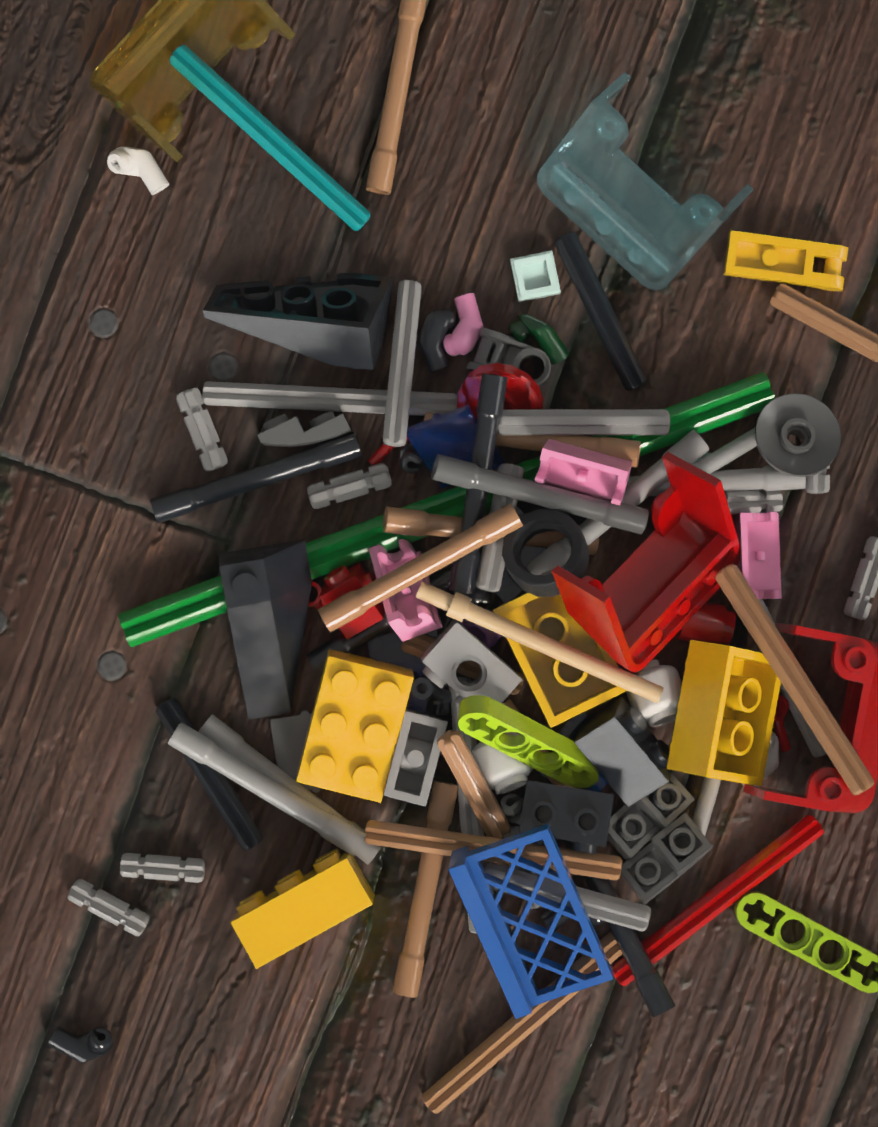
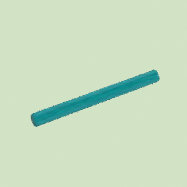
(269, 137)

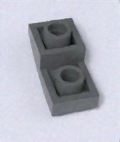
(290, 433)
(638, 823)
(665, 858)

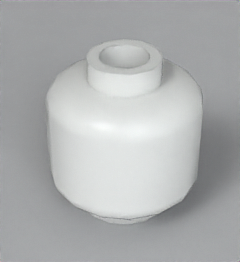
(666, 708)
(500, 770)

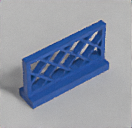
(493, 926)

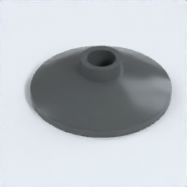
(808, 421)

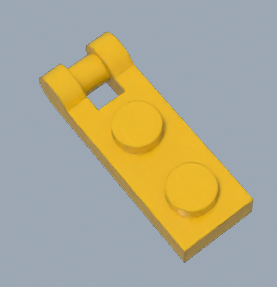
(784, 260)

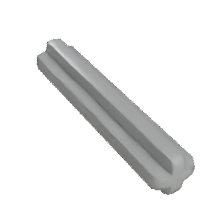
(492, 561)

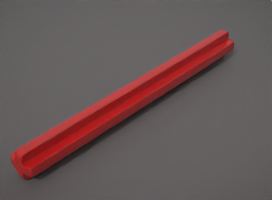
(724, 894)

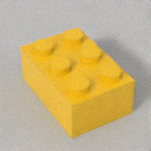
(557, 687)
(724, 714)
(355, 725)
(301, 907)

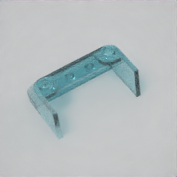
(621, 203)

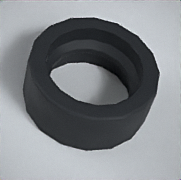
(536, 523)

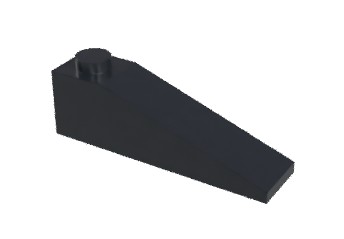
(326, 321)
(267, 614)

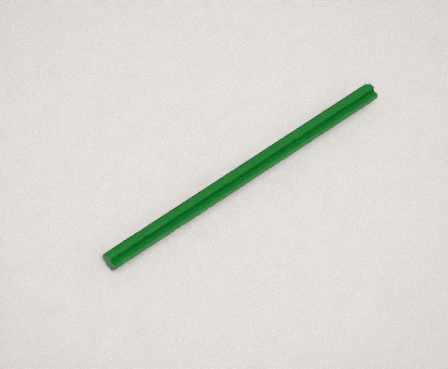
(353, 543)

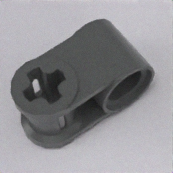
(508, 352)

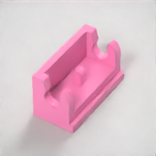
(583, 471)
(760, 552)
(404, 611)

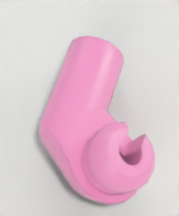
(467, 330)

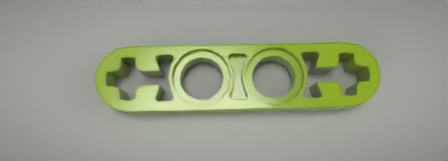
(490, 720)
(811, 941)

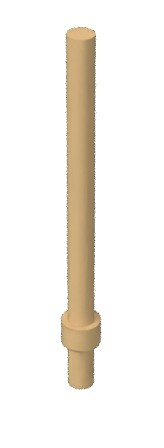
(460, 608)

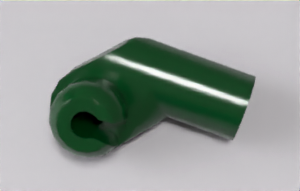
(542, 333)

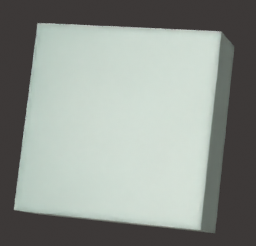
(535, 276)

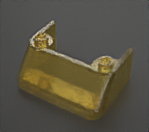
(138, 71)

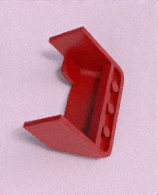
(665, 576)
(857, 662)

